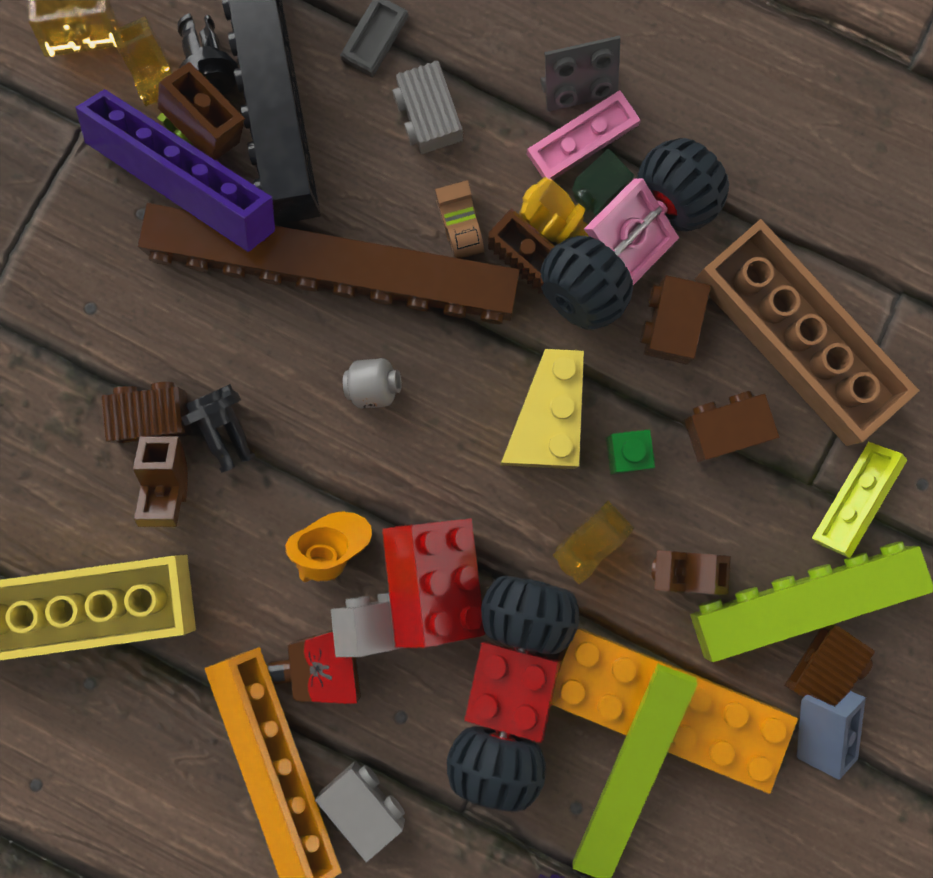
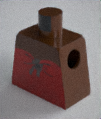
(317, 672)

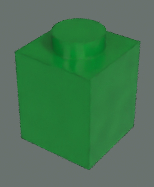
(630, 452)

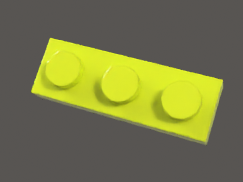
(859, 499)

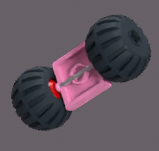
(594, 275)

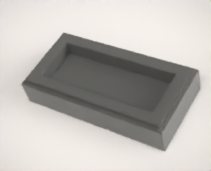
(374, 36)

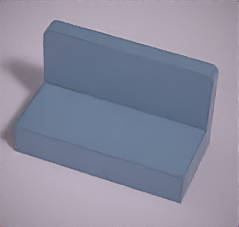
(830, 734)

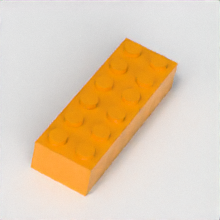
(719, 726)

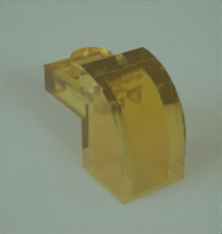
(143, 57)
(592, 542)

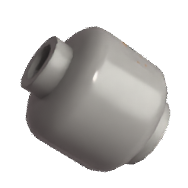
(371, 383)

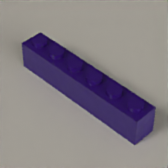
(177, 170)

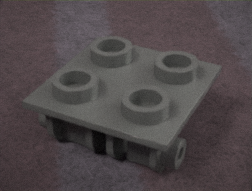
(581, 73)

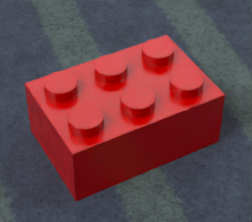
(433, 583)

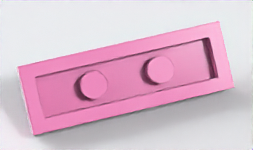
(583, 136)

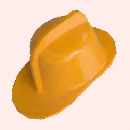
(327, 545)

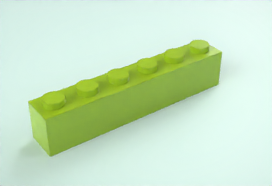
(811, 602)

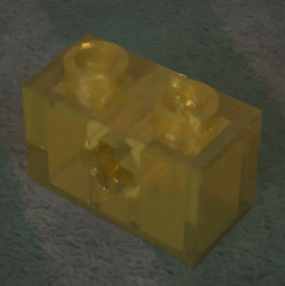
(72, 25)

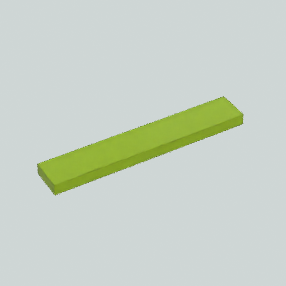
(634, 771)

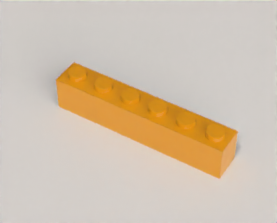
(272, 767)

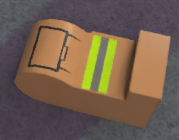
(459, 219)

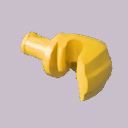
(552, 211)

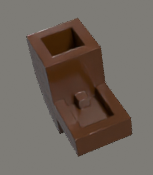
(163, 481)
(691, 572)

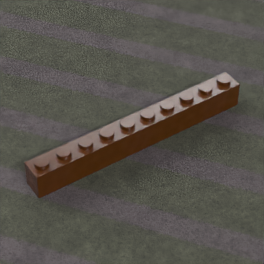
(335, 264)

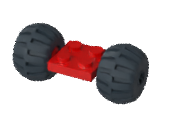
(512, 694)

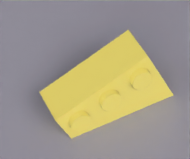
(551, 415)

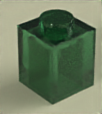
(601, 182)

